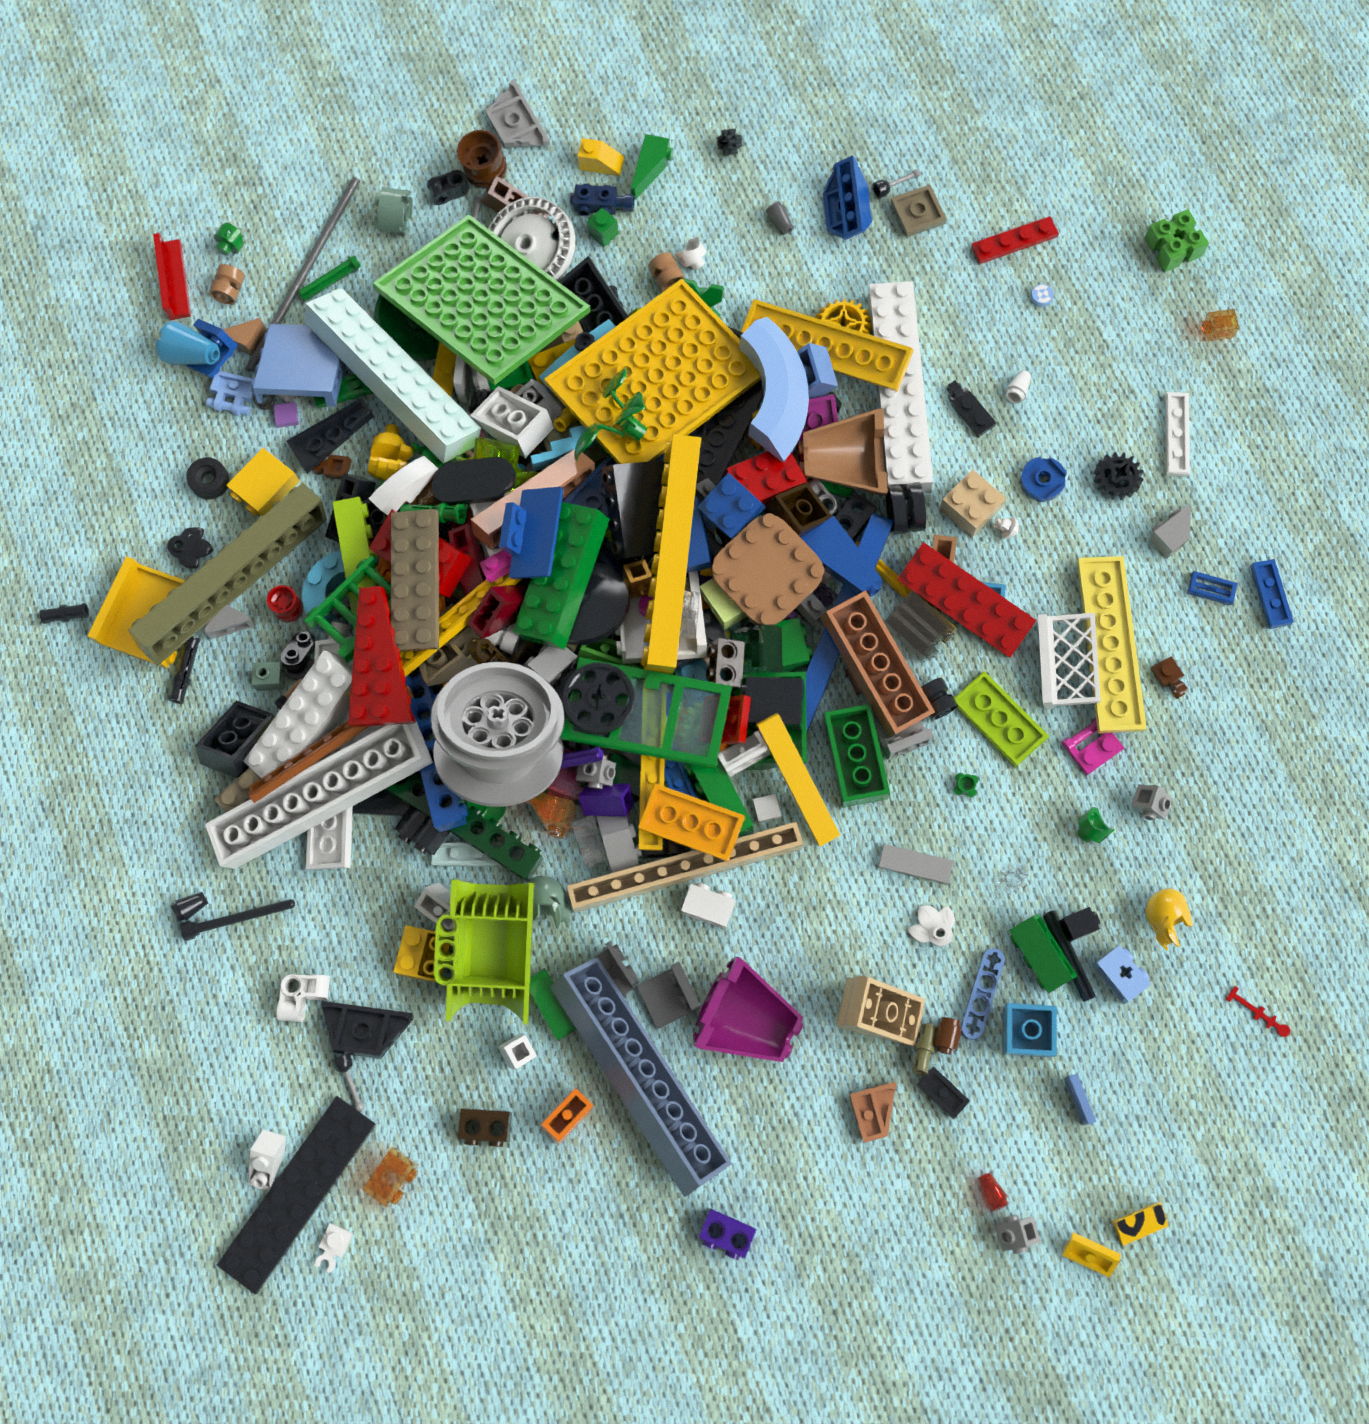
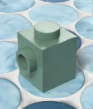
(267, 676)

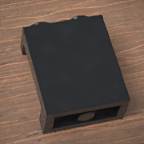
(775, 696)

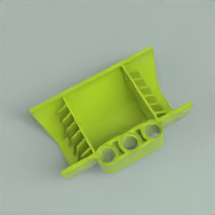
(489, 946)

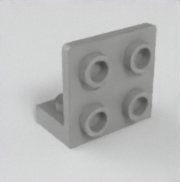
(904, 741)

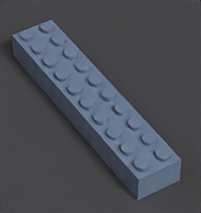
(640, 1076)

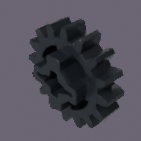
(1123, 485)

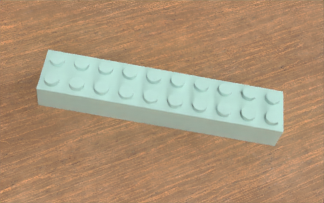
(392, 375)

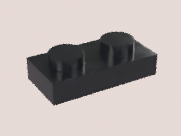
(943, 1093)

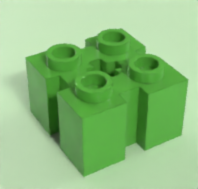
(1176, 240)

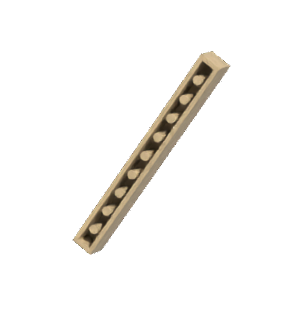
(682, 868)

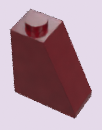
(497, 609)

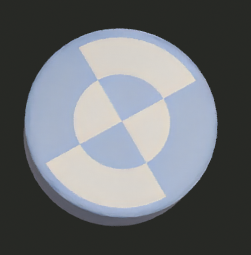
(1042, 295)

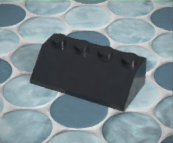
(591, 287)

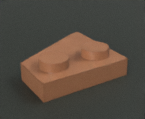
(873, 1111)

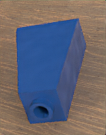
(843, 558)

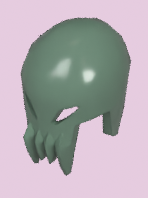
(550, 900)

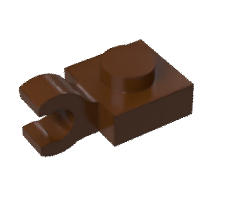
(1168, 674)

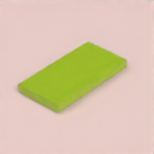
(1000, 719)

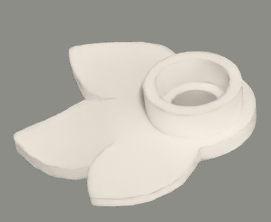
(932, 922)

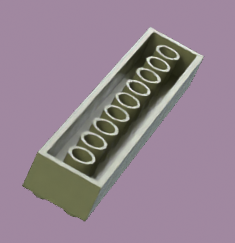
(228, 574)

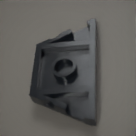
(363, 1029)

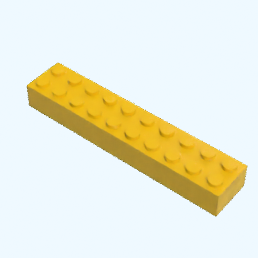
(672, 557)

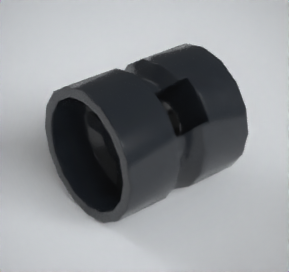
(939, 699)

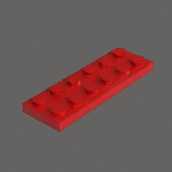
(966, 600)

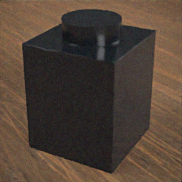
(1080, 924)

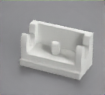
(744, 754)

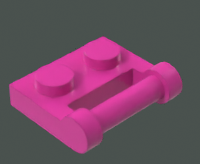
(1095, 753)

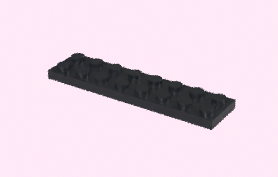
(296, 1195)

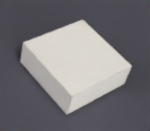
(766, 808)

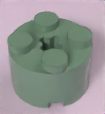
(393, 210)

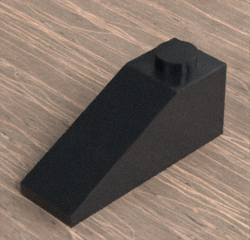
(350, 487)

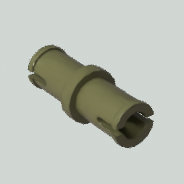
(924, 1049)

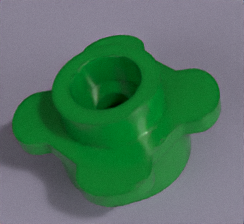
(971, 780)

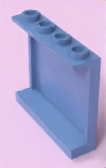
(297, 365)

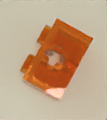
(378, 1184)

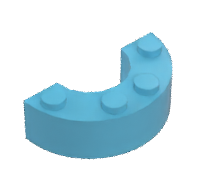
(322, 580)

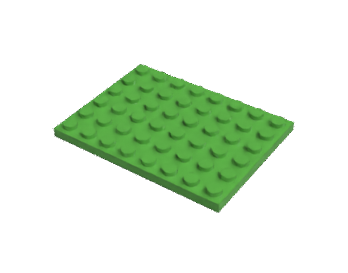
(481, 298)

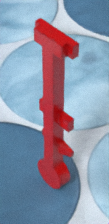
(1282, 1030)

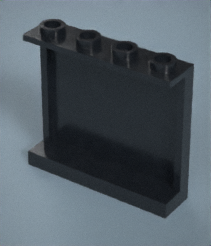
(633, 506)

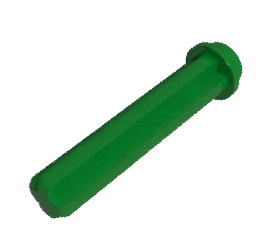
(329, 278)

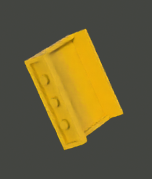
(130, 599)

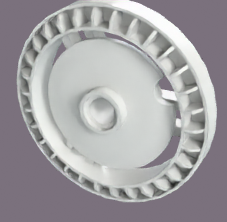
(521, 228)

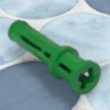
(446, 513)

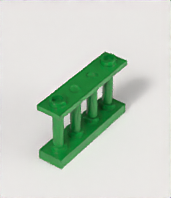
(317, 614)

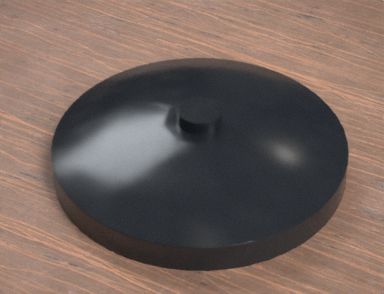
(602, 606)

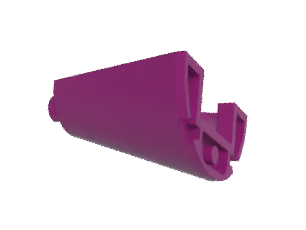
(746, 1016)

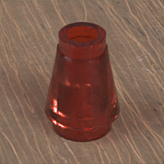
(992, 1192)

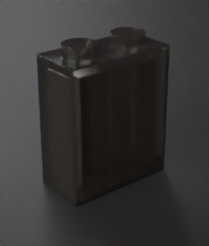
(919, 627)

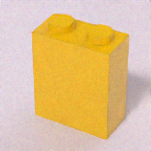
(262, 483)

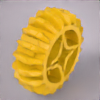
(845, 310)

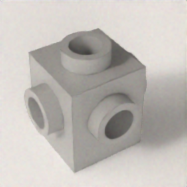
(597, 773)
(1152, 802)
(1017, 1233)

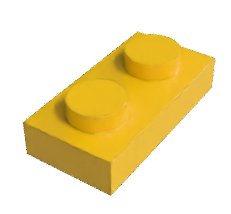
(1091, 1254)

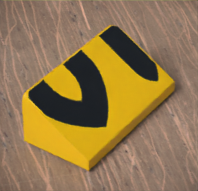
(1140, 1223)

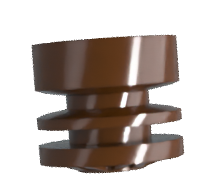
(481, 158)

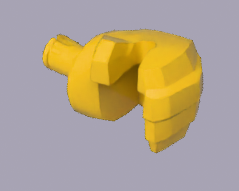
(388, 454)

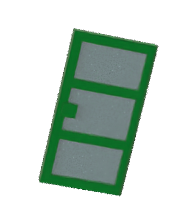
(670, 717)

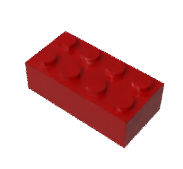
(451, 559)

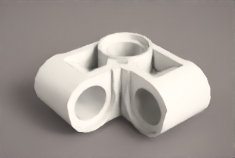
(292, 1004)

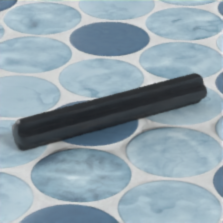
(1059, 934)

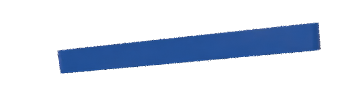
(827, 653)

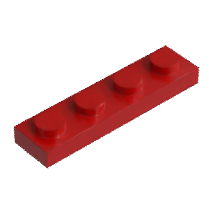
(1014, 240)

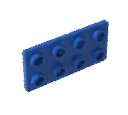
(531, 532)

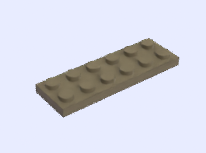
(415, 579)

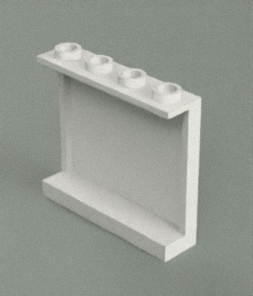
(633, 629)

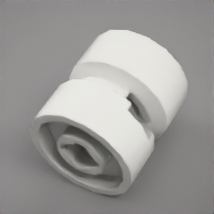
(506, 639)

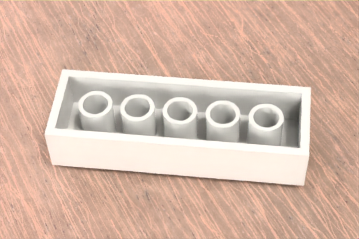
(306, 716)

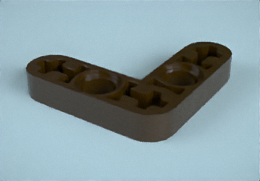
(489, 648)

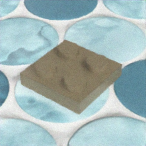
(918, 210)

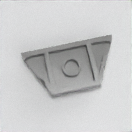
(515, 120)

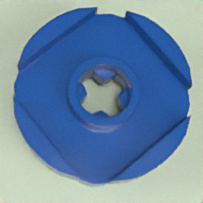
(1043, 491)

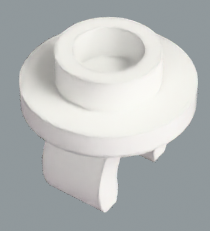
(1008, 527)

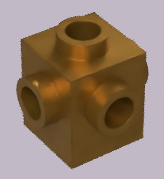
(637, 578)

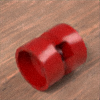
(284, 603)

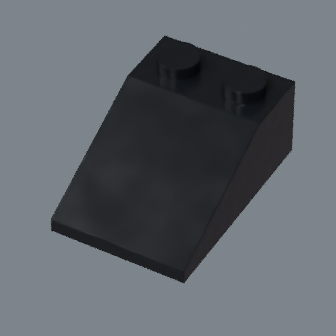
(233, 738)

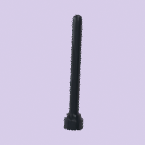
(192, 929)

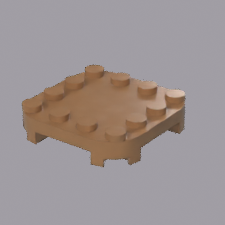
(767, 570)

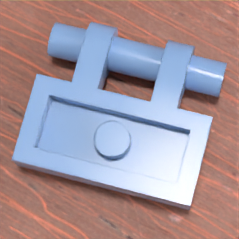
(232, 386)

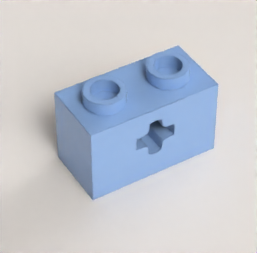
(1110, 967)

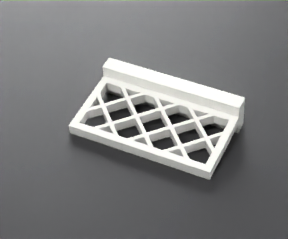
(1048, 655)

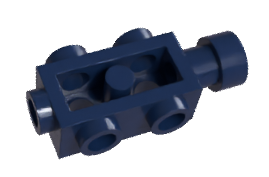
(592, 198)

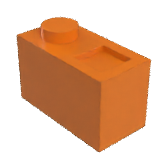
(567, 1116)

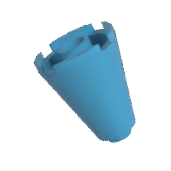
(185, 346)

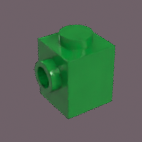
(602, 227)

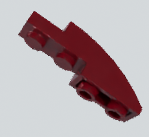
(463, 538)

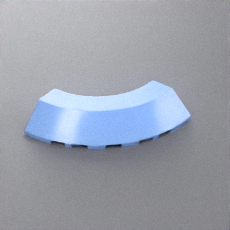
(783, 385)

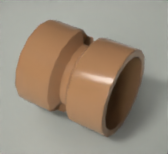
(665, 270)
(227, 283)

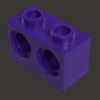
(730, 1227)

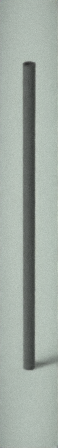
(255, 359)

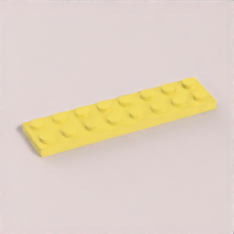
(1106, 594)

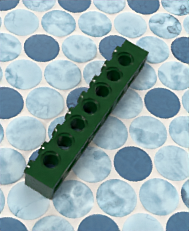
(522, 867)

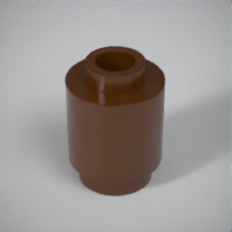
(947, 1035)

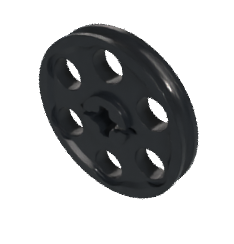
(591, 690)

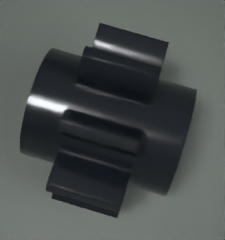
(729, 142)

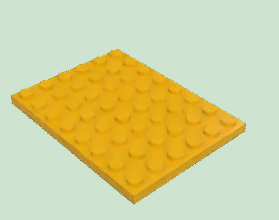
(674, 356)

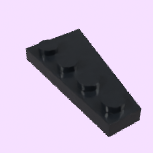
(327, 435)

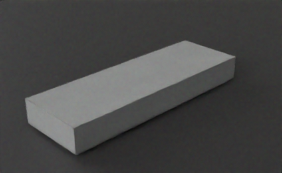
(915, 864)

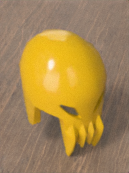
(1164, 911)

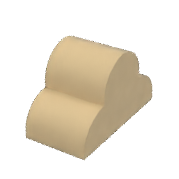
(880, 1010)

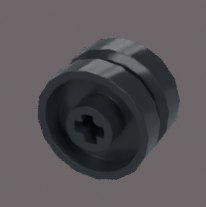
(906, 508)

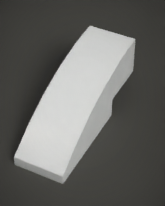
(404, 485)

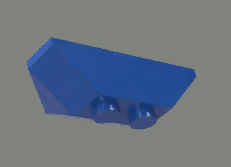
(847, 200)

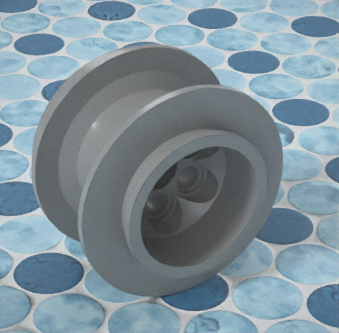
(497, 734)

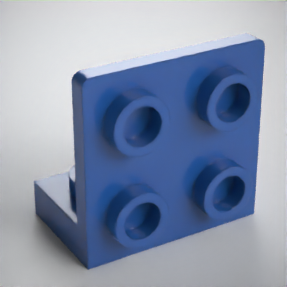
(224, 342)

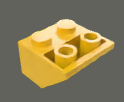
(417, 954)

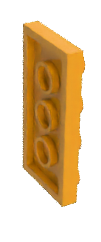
(691, 822)

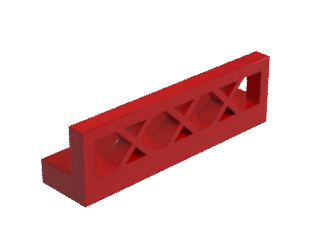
(172, 278)

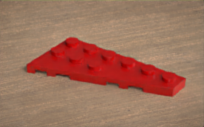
(377, 673)

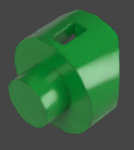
(228, 241)
(1093, 827)

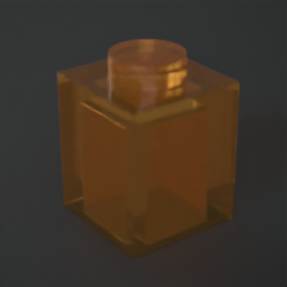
(1220, 325)

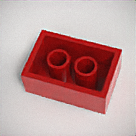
(767, 476)

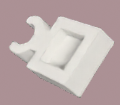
(335, 1244)

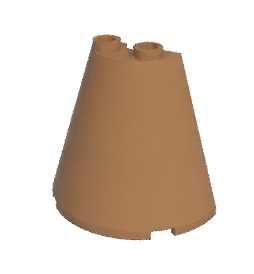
(847, 453)

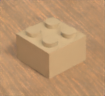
(972, 503)

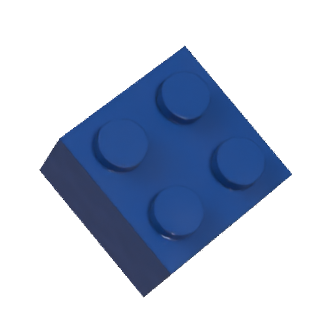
(731, 506)

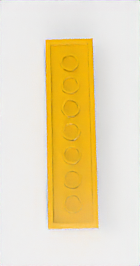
(849, 350)

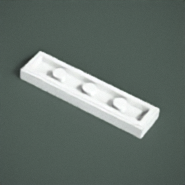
(1177, 434)

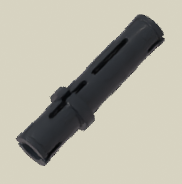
(182, 678)

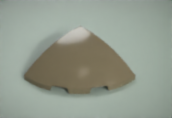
(450, 658)

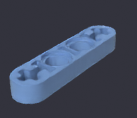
(980, 993)

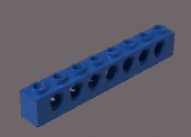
(455, 814)

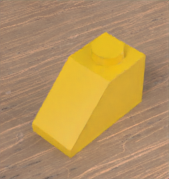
(599, 157)

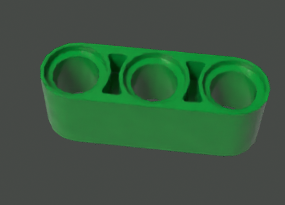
(549, 1005)

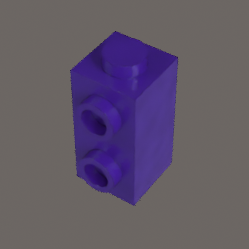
(608, 801)

